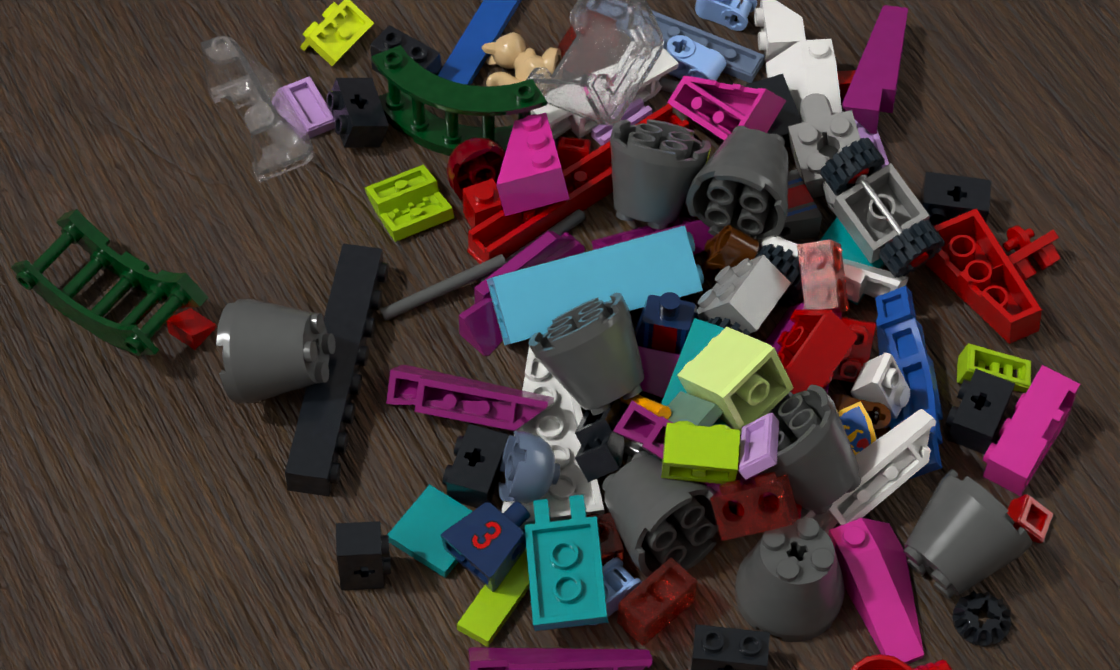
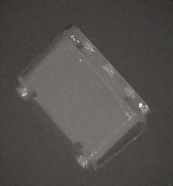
(606, 60)
(274, 128)

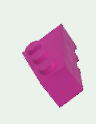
(725, 106)
(531, 167)
(1031, 431)

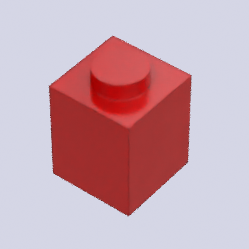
(481, 202)

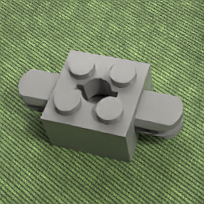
(818, 140)

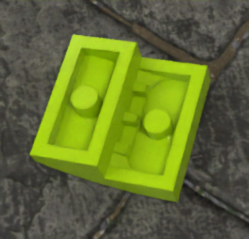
(409, 203)

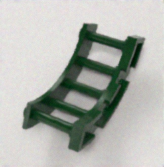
(413, 87)
(173, 288)

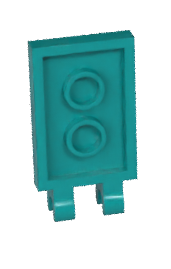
(565, 568)

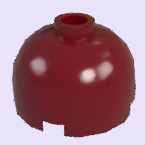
(473, 163)

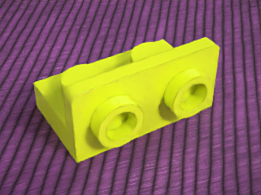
(337, 32)

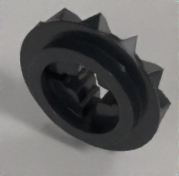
(967, 623)

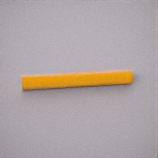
(654, 407)

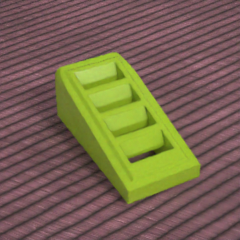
(983, 357)

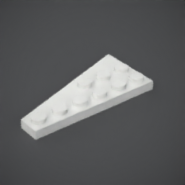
(558, 428)

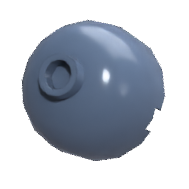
(527, 468)

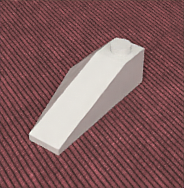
(808, 70)

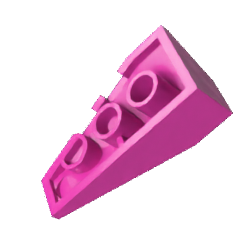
(879, 585)

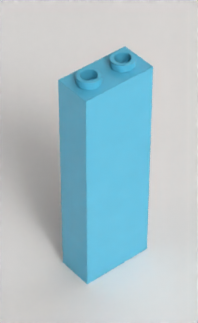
(636, 268)

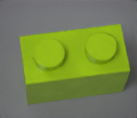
(700, 453)

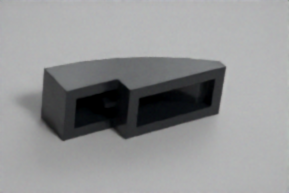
(600, 446)

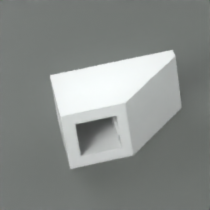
(778, 27)
(882, 383)

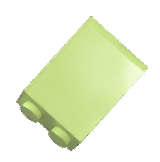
(737, 376)

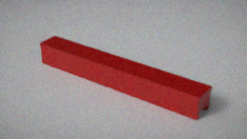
(586, 184)

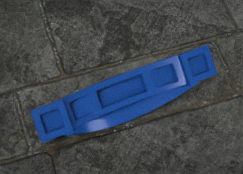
(904, 339)

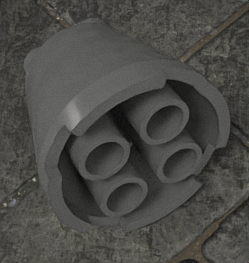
(654, 170)
(743, 185)
(271, 349)
(593, 353)
(814, 450)
(660, 515)
(963, 536)
(791, 582)

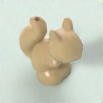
(511, 53)

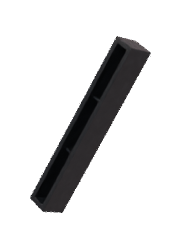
(329, 405)

